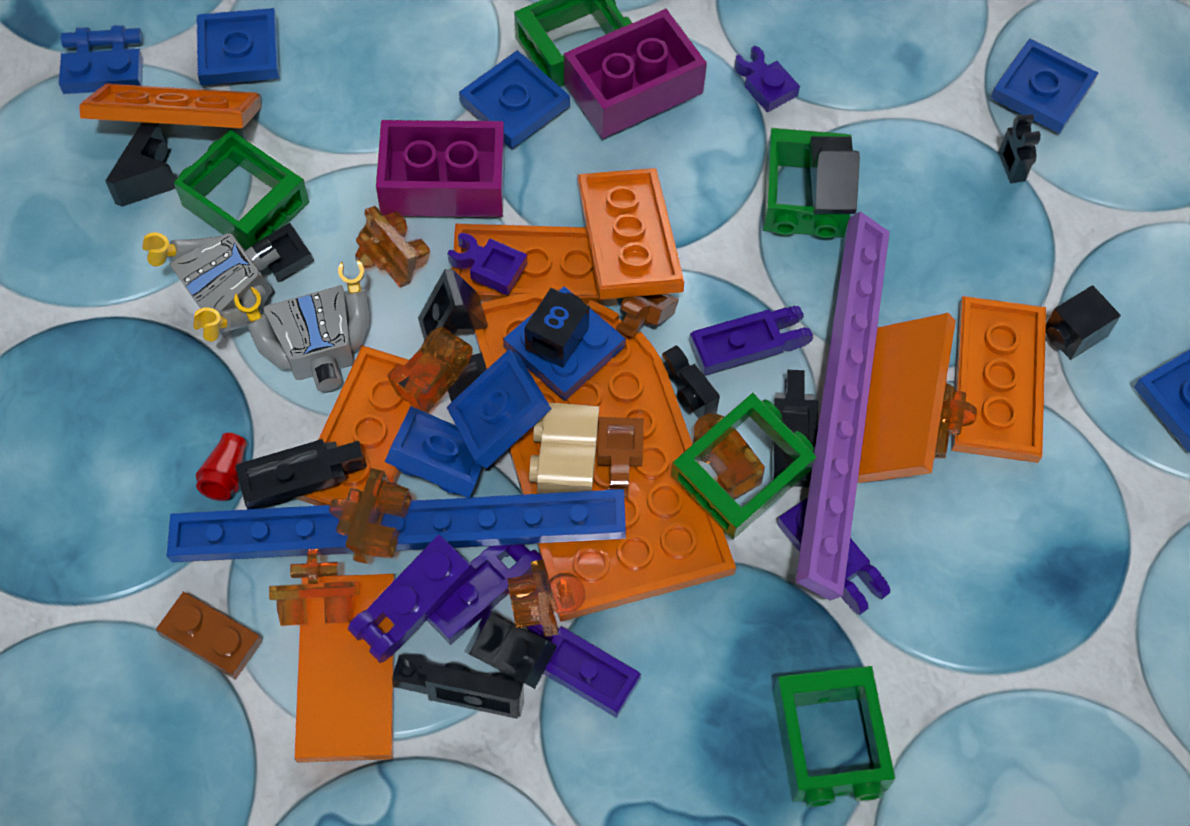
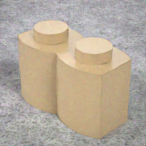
(566, 449)

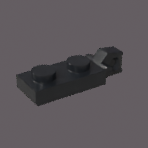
(799, 414)
(297, 471)
(459, 686)

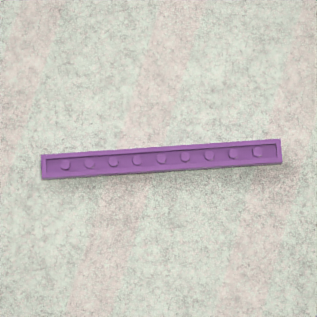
(843, 410)

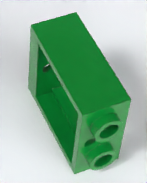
(545, 15)
(790, 149)
(268, 215)
(712, 496)
(828, 688)

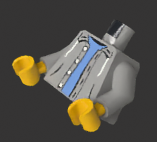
(213, 273)
(313, 331)

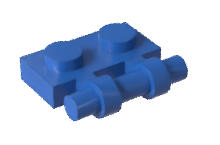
(89, 69)

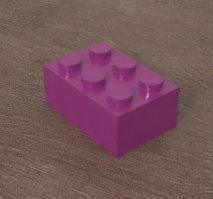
(634, 73)
(441, 168)

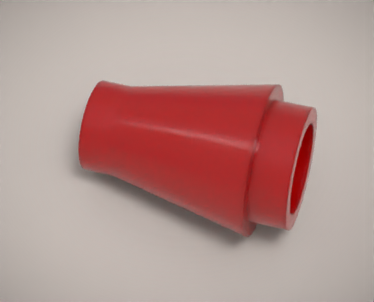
(218, 475)

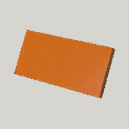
(171, 105)
(629, 234)
(554, 259)
(1003, 376)
(906, 398)
(365, 413)
(341, 687)

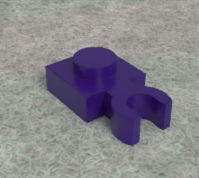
(766, 83)
(491, 265)

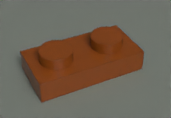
(209, 635)

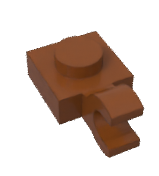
(646, 310)
(620, 446)

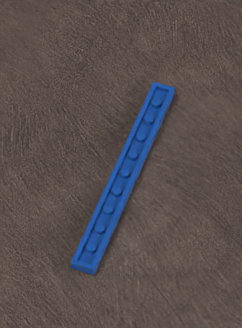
(458, 520)

